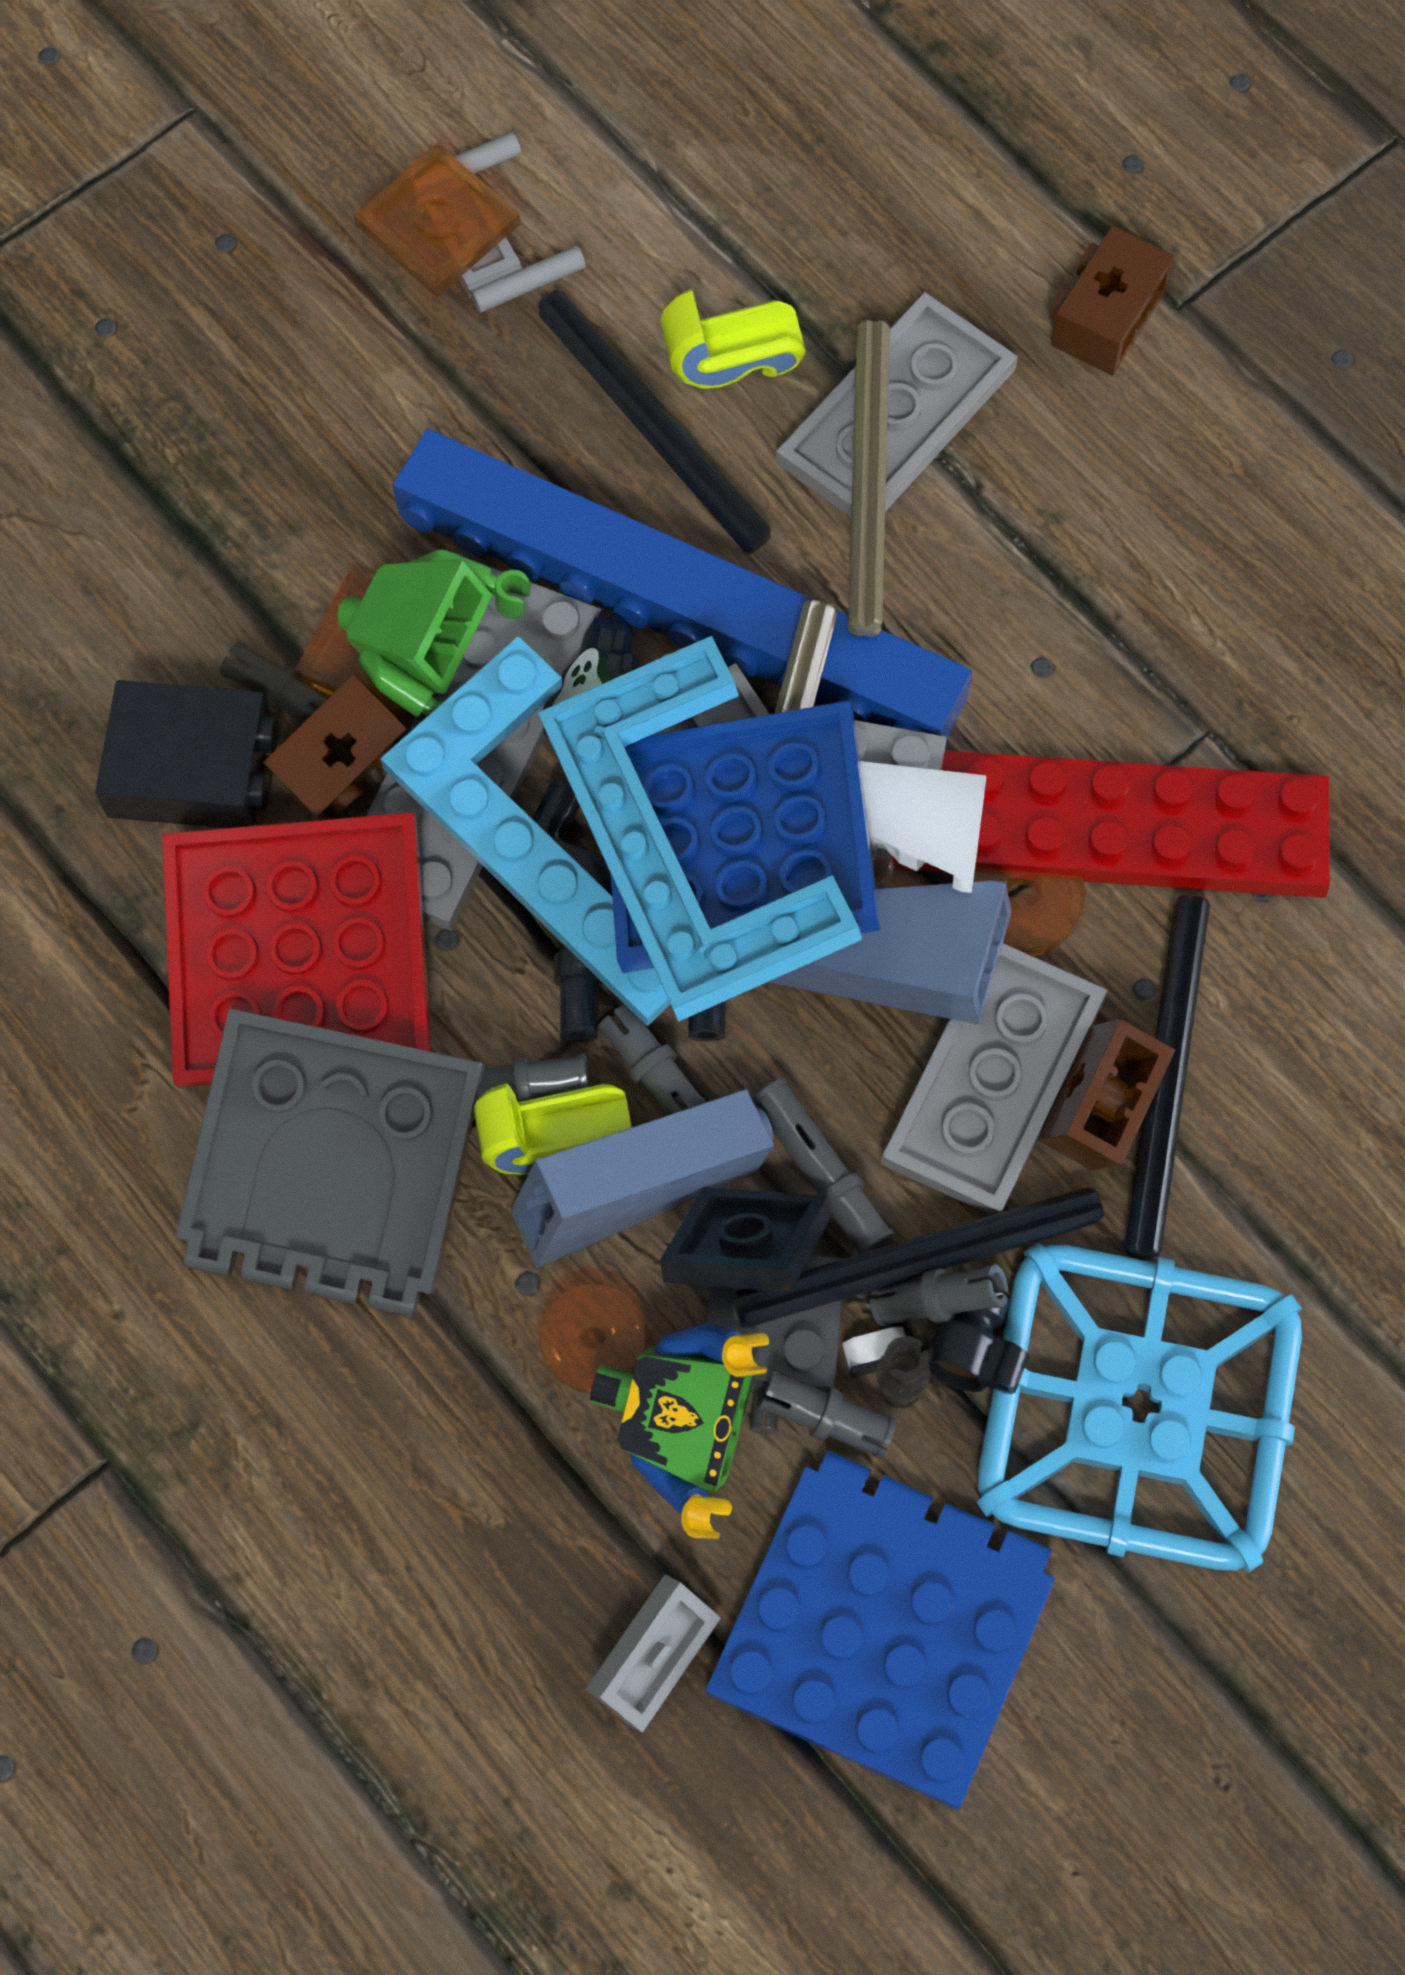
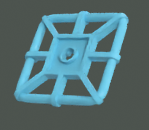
(1168, 1441)

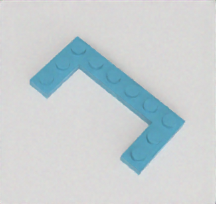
(442, 774)
(690, 959)

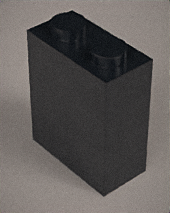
(186, 755)

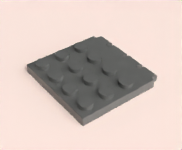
(328, 1161)

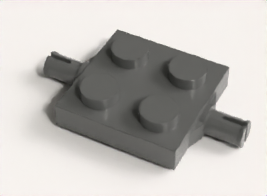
(798, 1345)

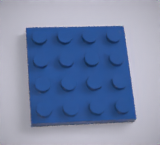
(757, 814)

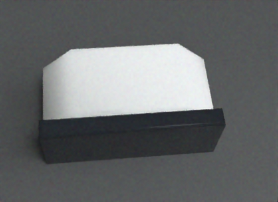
(866, 1350)

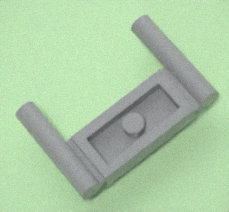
(499, 273)

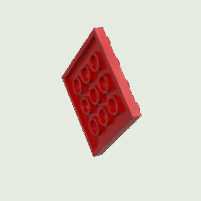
(295, 928)

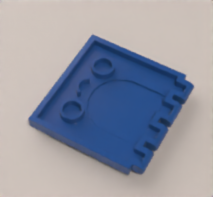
(884, 1629)

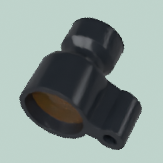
(971, 1357)

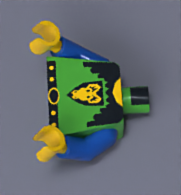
(685, 1415)

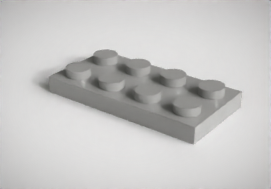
(936, 384)
(994, 1083)

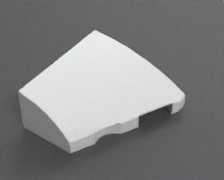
(925, 817)

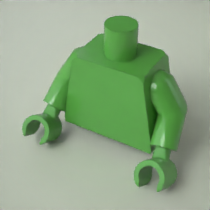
(421, 620)

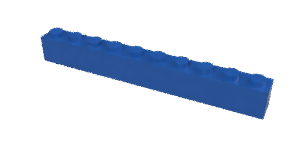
(665, 584)

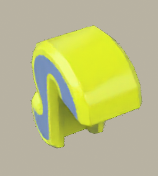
(730, 344)
(523, 1131)

